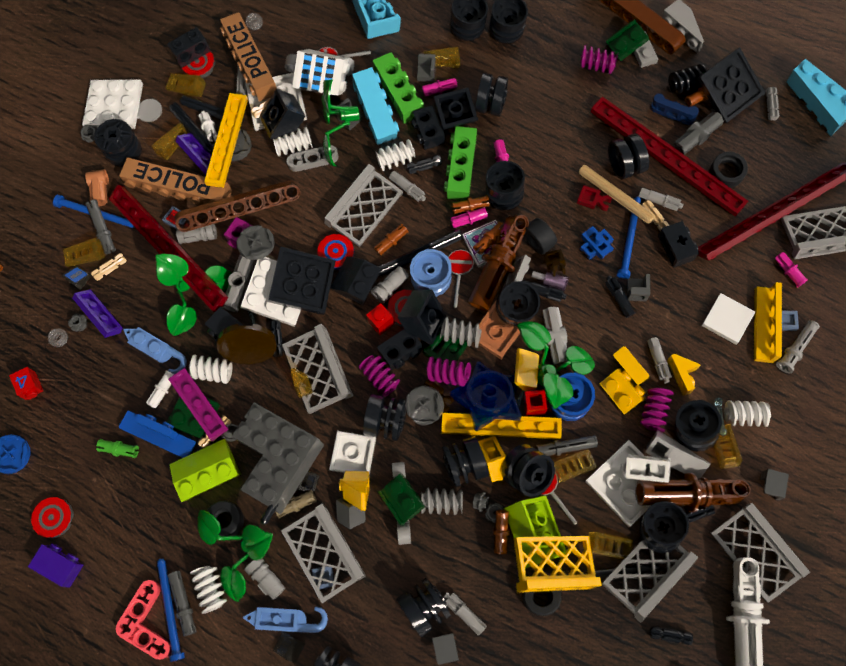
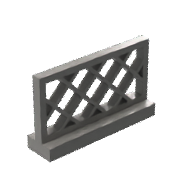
(349, 198)
(815, 246)
(333, 366)
(770, 537)
(338, 542)
(660, 589)

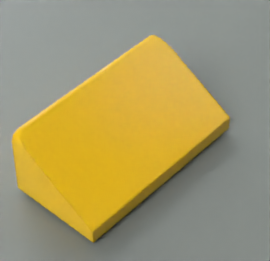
(631, 365)
(526, 369)

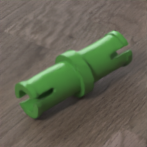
(117, 448)

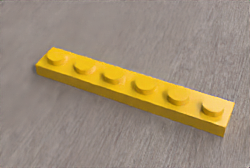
(226, 140)
(527, 427)

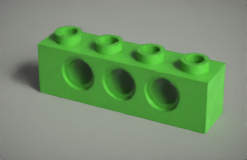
(384, 67)
(467, 138)

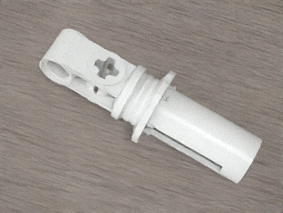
(747, 614)

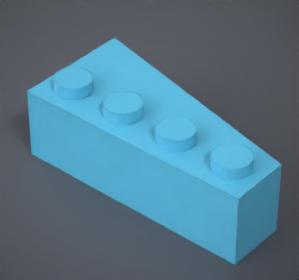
(377, 17)
(821, 94)
(374, 105)

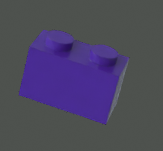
(56, 565)

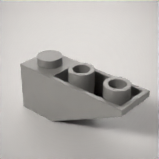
(683, 19)
(681, 457)

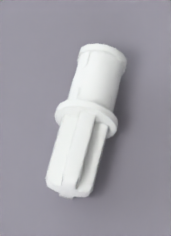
(208, 126)
(160, 390)

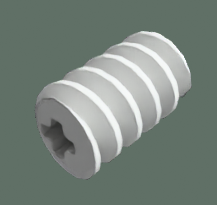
(292, 141)
(395, 154)
(210, 371)
(747, 411)
(208, 588)

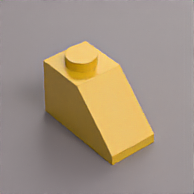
(493, 456)
(355, 488)

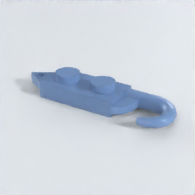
(154, 347)
(285, 620)

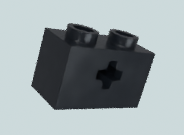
(678, 244)

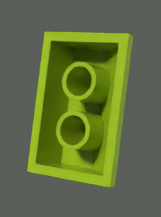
(203, 470)
(534, 519)

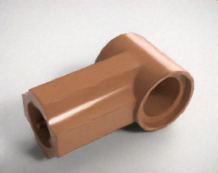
(97, 186)

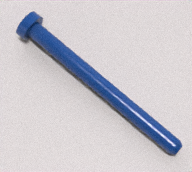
(59, 201)
(624, 273)
(169, 612)

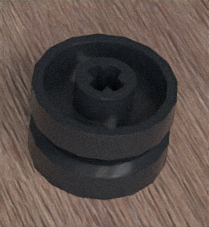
(492, 94)
(628, 156)
(698, 425)
(528, 470)

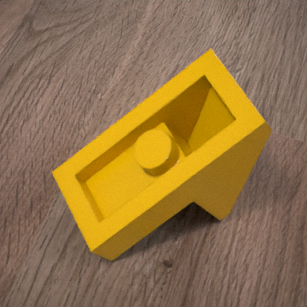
(680, 368)

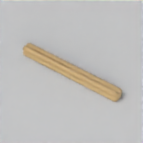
(616, 194)

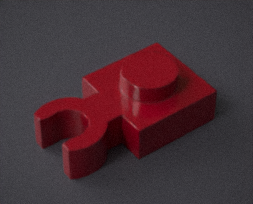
(590, 197)

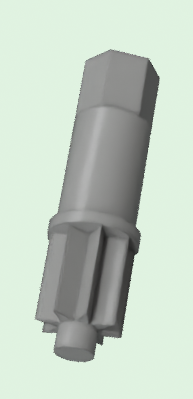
(407, 186)
(661, 199)
(659, 360)
(464, 613)

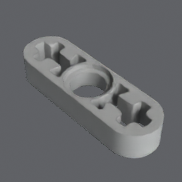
(306, 154)

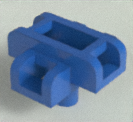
(596, 241)

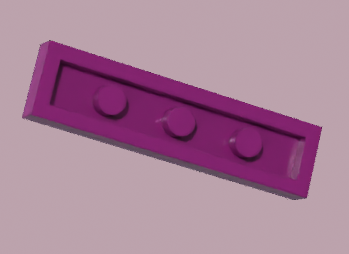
(198, 404)

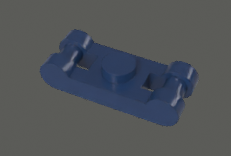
(674, 110)

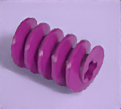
(598, 60)
(448, 373)
(379, 375)
(655, 409)

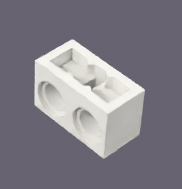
(648, 468)

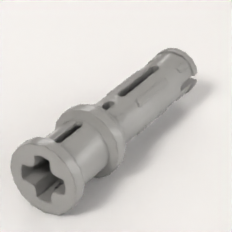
(794, 353)

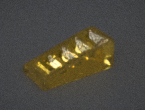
(446, 57)
(196, 87)
(167, 144)
(95, 252)
(301, 383)
(723, 457)
(560, 473)
(597, 545)

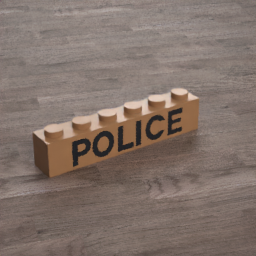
(249, 57)
(171, 182)

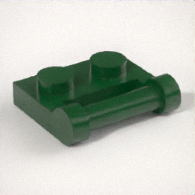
(449, 351)

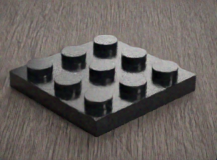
(731, 85)
(302, 281)

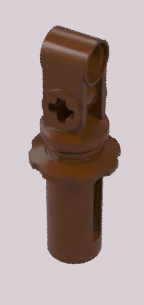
(498, 262)
(692, 492)

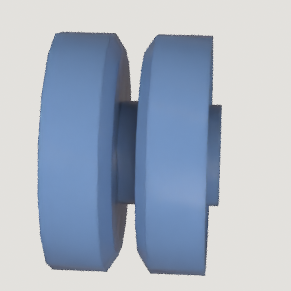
(431, 271)

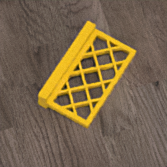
(561, 581)

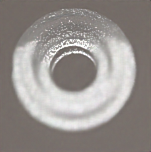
(251, 18)
(52, 337)

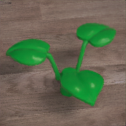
(346, 114)
(169, 272)
(556, 388)
(255, 543)

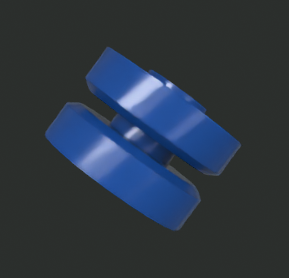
(581, 401)

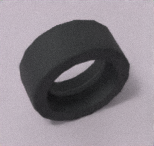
(735, 159)

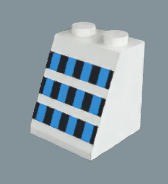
(315, 66)

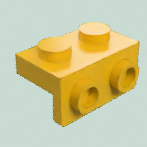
(623, 390)

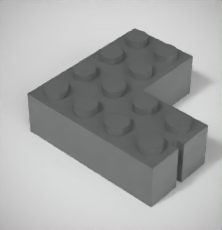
(285, 456)

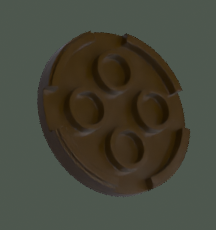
(246, 344)

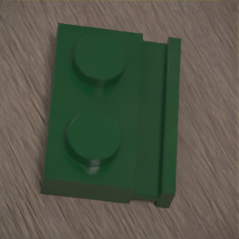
(627, 40)
(401, 499)

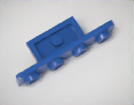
(157, 434)

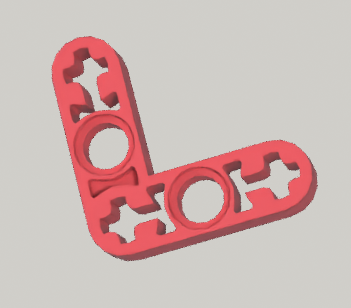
(137, 627)

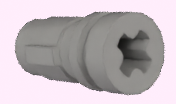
(204, 233)
(389, 285)
(267, 580)

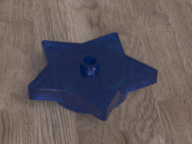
(488, 396)

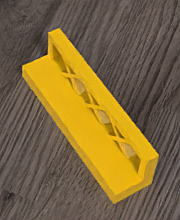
(768, 323)

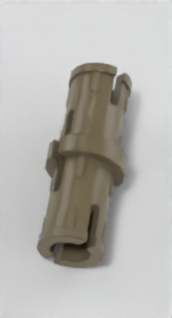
(296, 503)

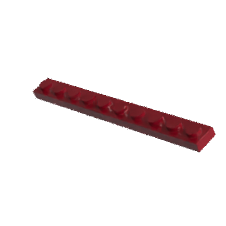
(671, 157)
(772, 213)
(165, 244)

